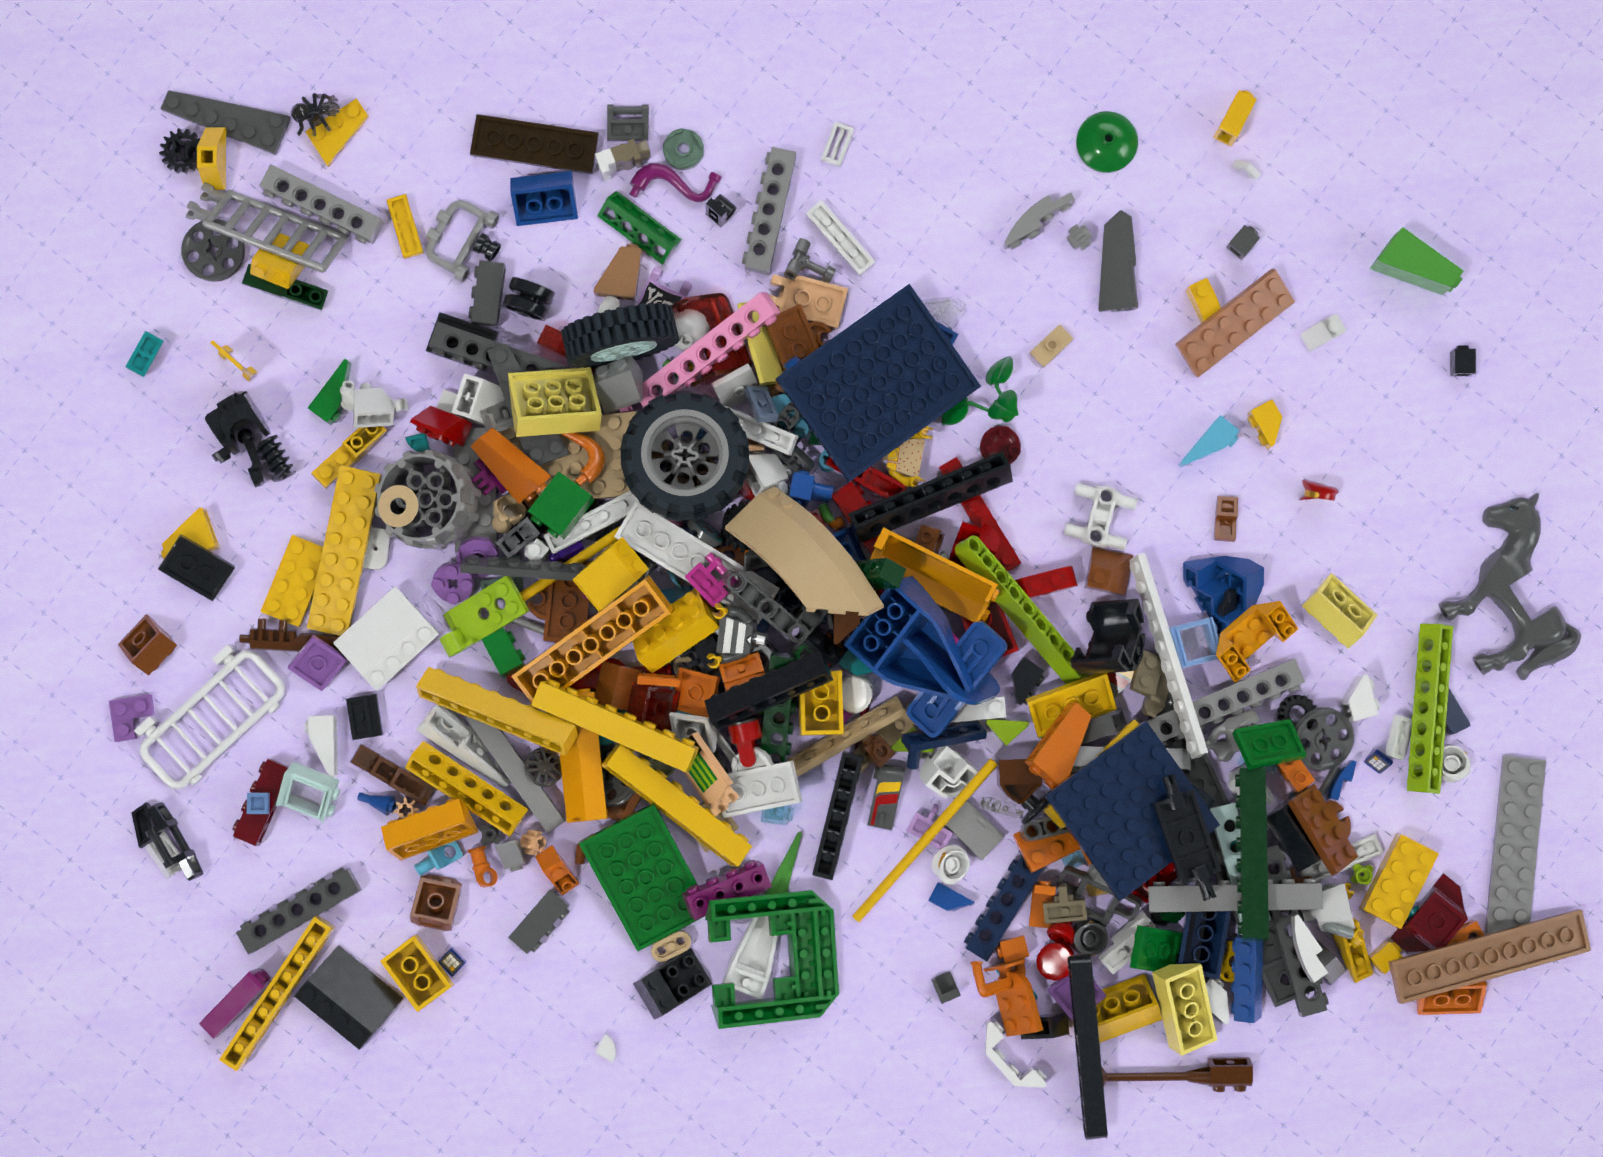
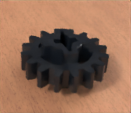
(175, 153)

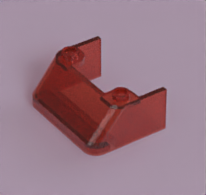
(716, 309)

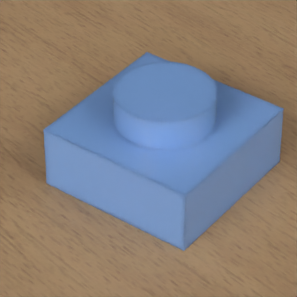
(258, 803)

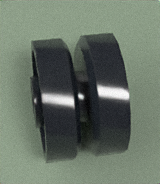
(528, 299)

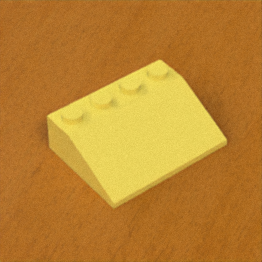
(554, 402)

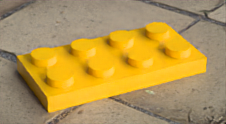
(294, 582)
(1090, 693)

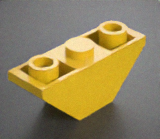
(212, 157)

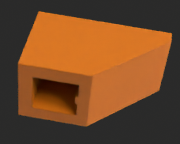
(556, 870)

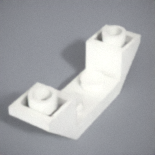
(1029, 1079)

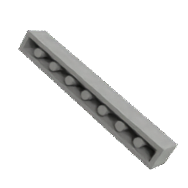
(1189, 897)

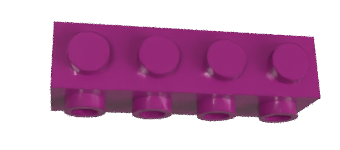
(735, 883)

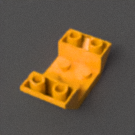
(1251, 632)

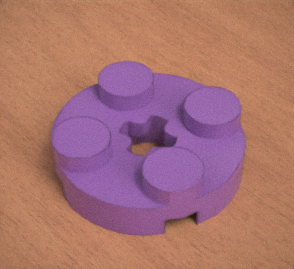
(474, 545)
(451, 593)

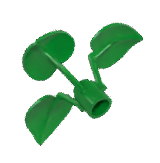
(1003, 408)

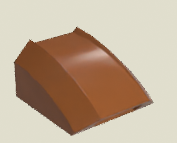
(436, 902)

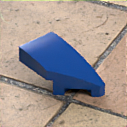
(948, 898)

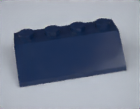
(1204, 940)

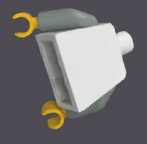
(1336, 913)

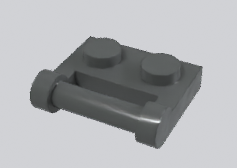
(627, 128)

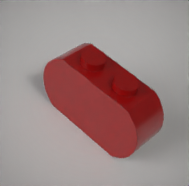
(1048, 582)

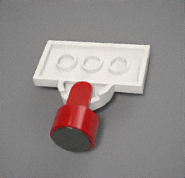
(755, 776)

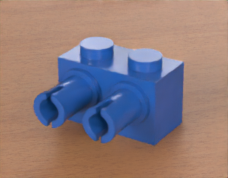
(803, 488)

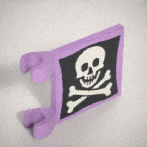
(658, 293)

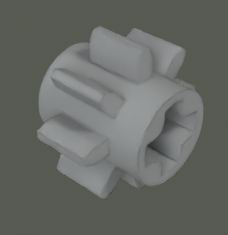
(1079, 237)

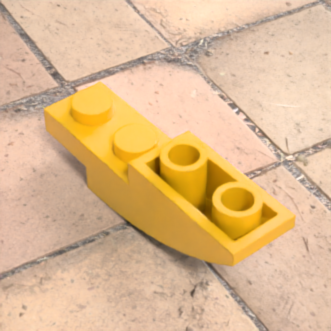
(348, 454)

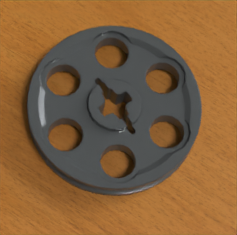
(206, 258)
(1330, 742)
(610, 784)

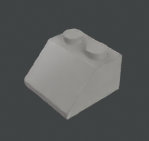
(619, 384)

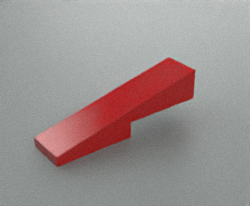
(875, 481)

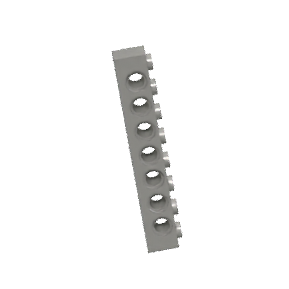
(1288, 671)

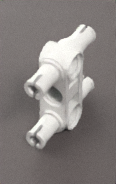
(1100, 516)

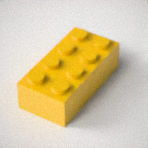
(677, 632)
(1398, 880)

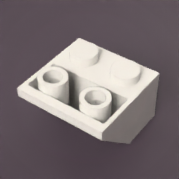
(474, 396)
(1359, 699)

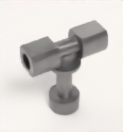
(801, 261)

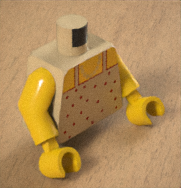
(906, 459)

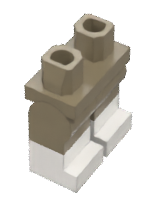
(622, 157)

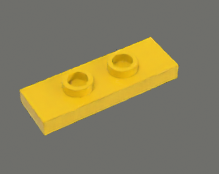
(405, 226)

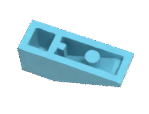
(1215, 439)

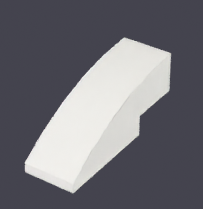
(1307, 949)

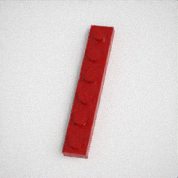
(980, 514)

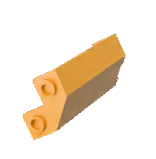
(942, 579)
(583, 776)

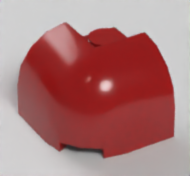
(985, 534)

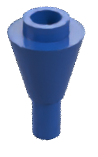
(382, 803)

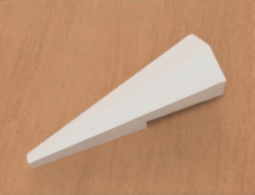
(452, 734)

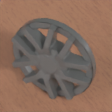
(543, 767)

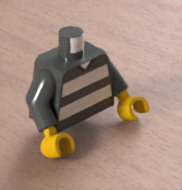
(736, 635)

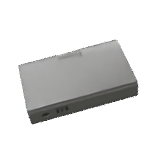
(975, 830)

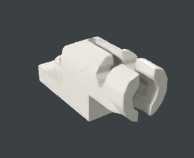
(1121, 950)

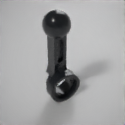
(246, 437)

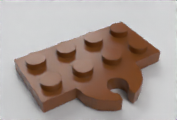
(794, 335)
(561, 608)
(1324, 828)

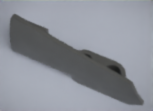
(1118, 265)

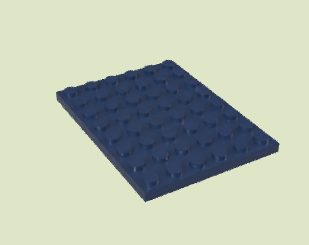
(878, 382)

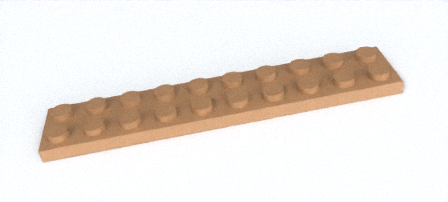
(1489, 956)

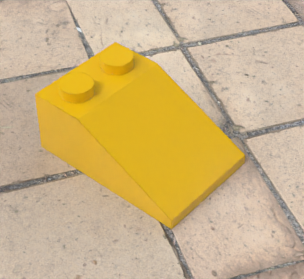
(610, 574)
(822, 709)

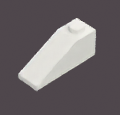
(990, 709)
(323, 736)

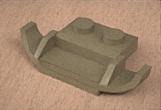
(1150, 682)

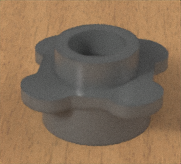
(485, 830)

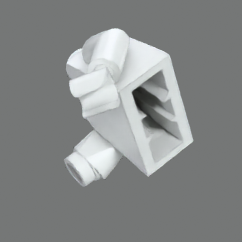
(370, 405)
(766, 472)

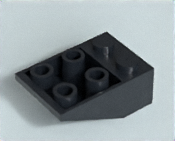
(672, 984)

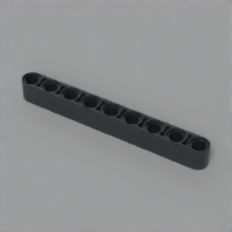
(1087, 1046)

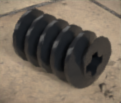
(274, 459)

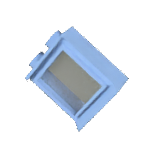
(1195, 641)

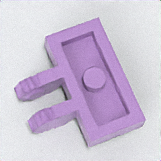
(920, 825)

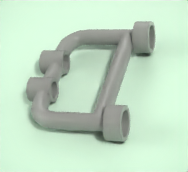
(444, 217)

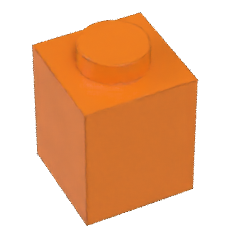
(1012, 949)

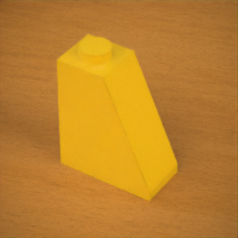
(1235, 117)
(196, 528)

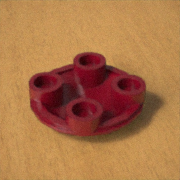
(1000, 439)

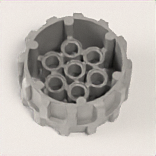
(464, 502)

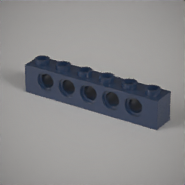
(985, 948)

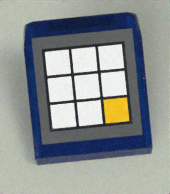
(1378, 761)
(452, 961)

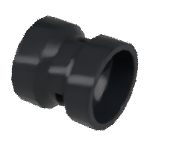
(487, 247)

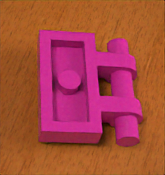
(706, 583)

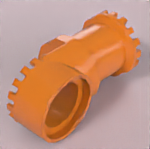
(481, 866)

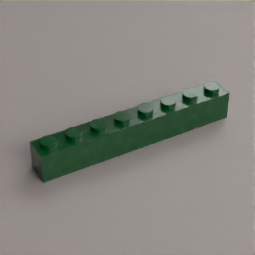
(1253, 854)

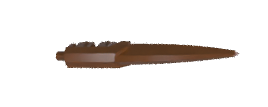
(280, 639)

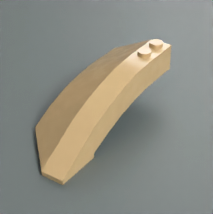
(804, 554)

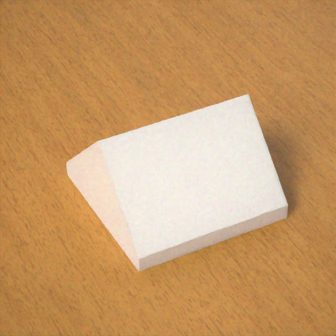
(685, 725)

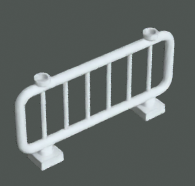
(148, 726)

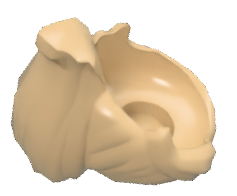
(507, 513)

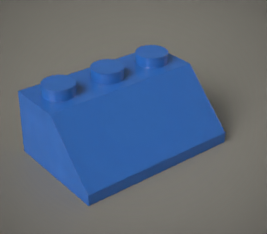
(543, 198)

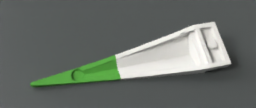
(754, 955)

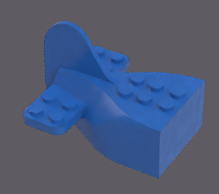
(916, 650)

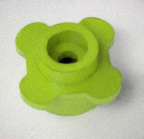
(1366, 878)

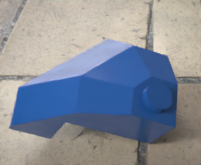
(1215, 575)

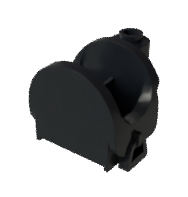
(228, 417)

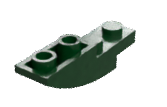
(299, 291)

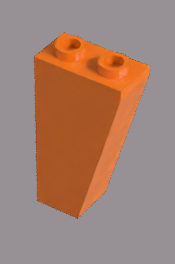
(510, 466)
(1059, 746)

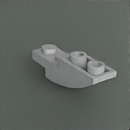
(1029, 223)

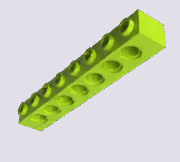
(1430, 708)

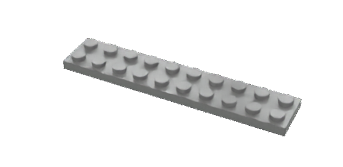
(1515, 843)

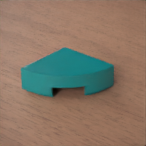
(418, 442)

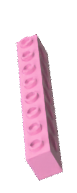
(767, 315)

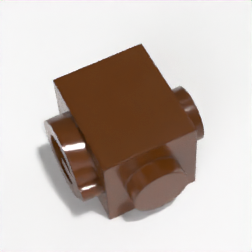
(876, 750)

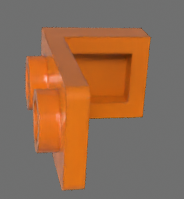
(1040, 892)

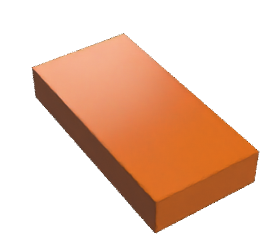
(658, 679)

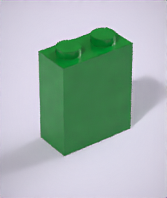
(560, 506)

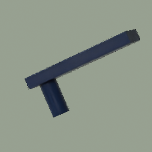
(953, 734)

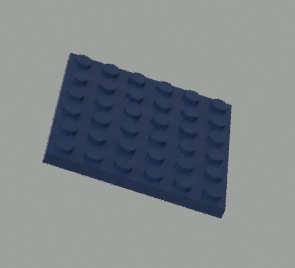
(1112, 809)

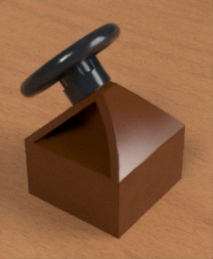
(1019, 785)

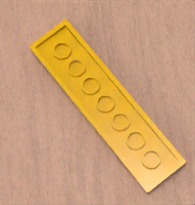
(344, 550)

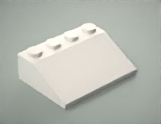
(386, 638)

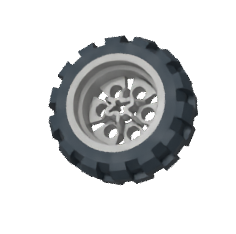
(688, 414)

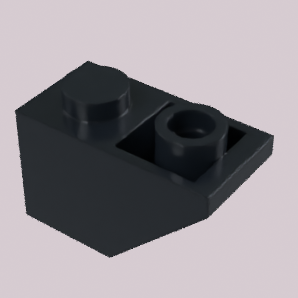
(1024, 678)

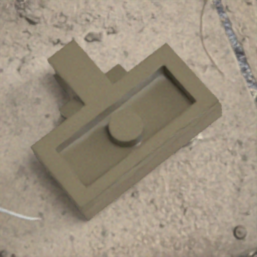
(1064, 907)

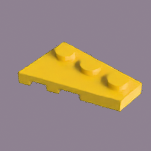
(342, 127)

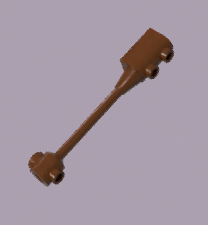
(1217, 1074)

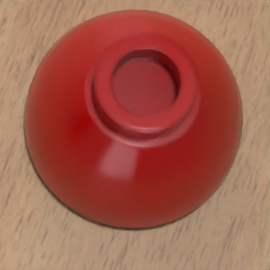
(1061, 933)

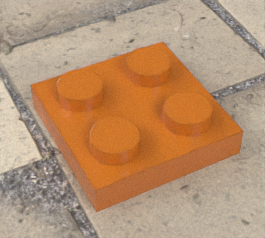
(694, 689)

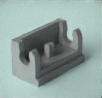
(497, 417)

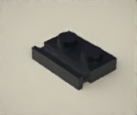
(364, 717)

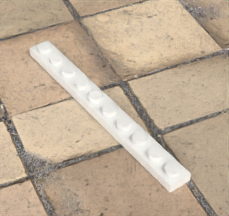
(1169, 659)

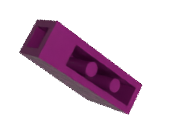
(235, 1002)

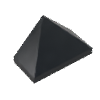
(142, 822)

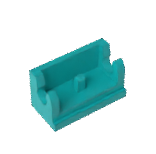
(144, 354)

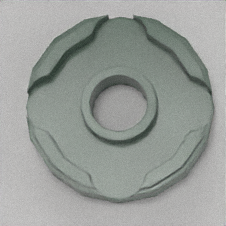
(687, 160)

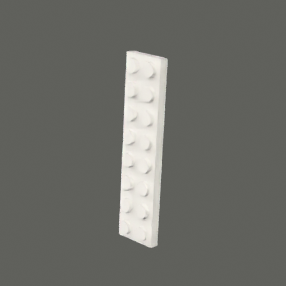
(681, 551)

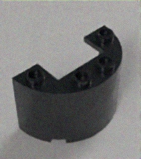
(1116, 638)

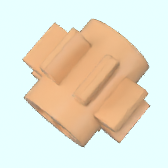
(403, 806)
(533, 842)

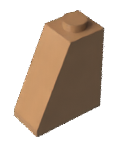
(621, 275)

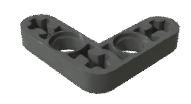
(802, 457)

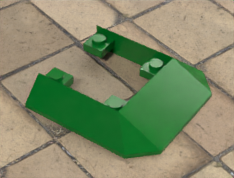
(811, 952)

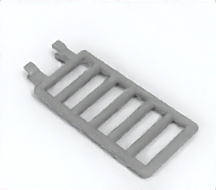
(222, 200)

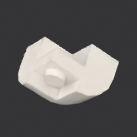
(947, 772)

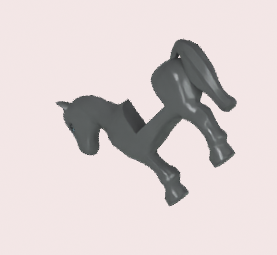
(1496, 574)

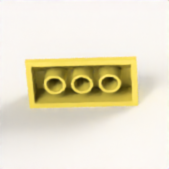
(763, 355)
(1184, 1007)

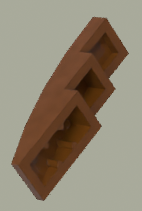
(392, 774)

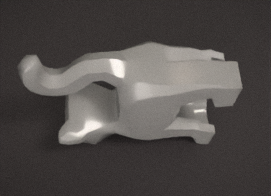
(1226, 749)

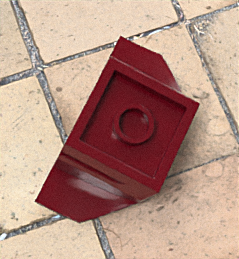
(1435, 920)

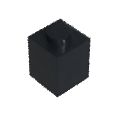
(1462, 361)

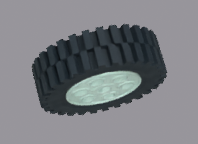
(620, 333)

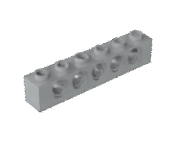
(777, 158)
(276, 177)

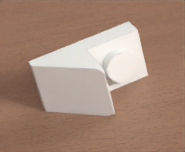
(1323, 332)

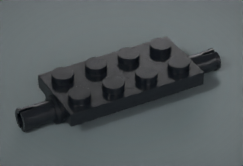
(1187, 837)

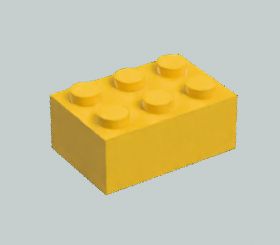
(417, 972)

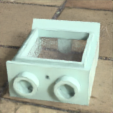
(308, 792)

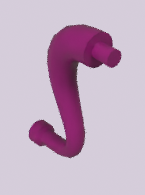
(660, 171)

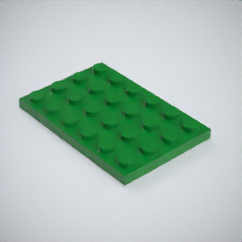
(642, 875)

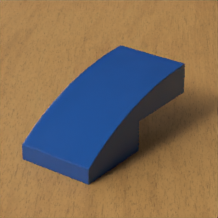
(1345, 774)

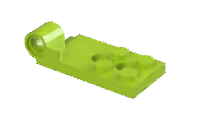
(468, 623)

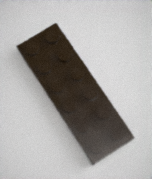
(534, 144)

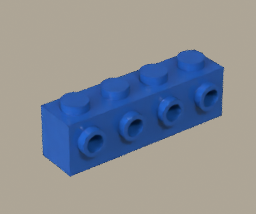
(1247, 980)

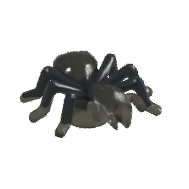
(314, 113)

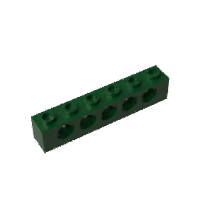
(772, 725)

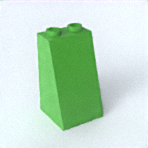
(1417, 263)

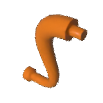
(596, 457)

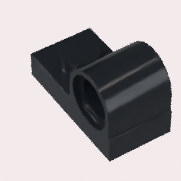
(720, 209)

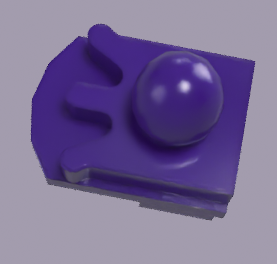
(567, 553)

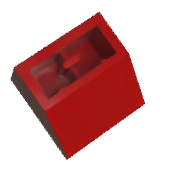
(442, 426)

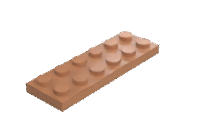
(1235, 322)

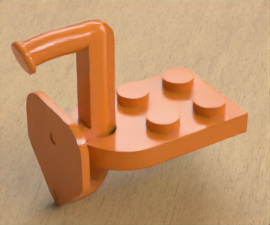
(1013, 996)

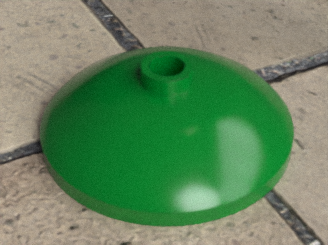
(1106, 155)

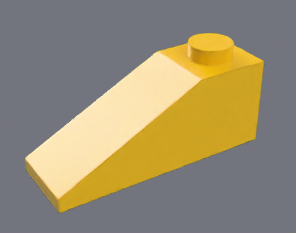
(1203, 299)
(1354, 956)

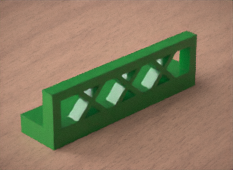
(640, 223)

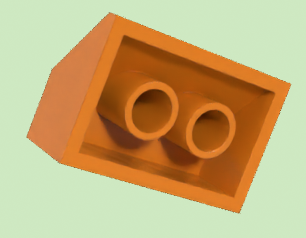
(1457, 1001)

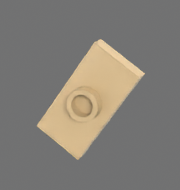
(1051, 346)

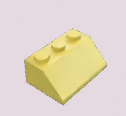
(1339, 611)

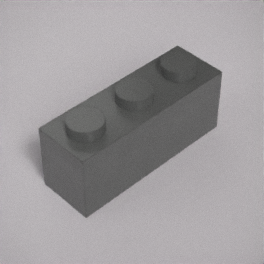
(487, 293)
(540, 922)

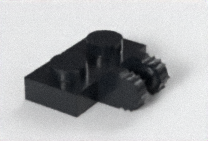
(702, 648)

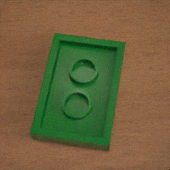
(1269, 744)
(1154, 948)

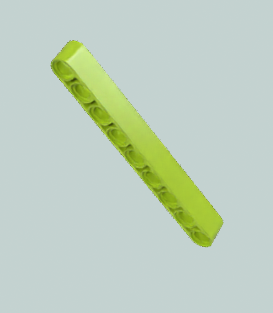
(1020, 608)

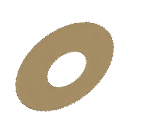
(385, 500)

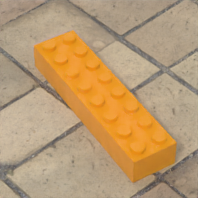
(596, 638)

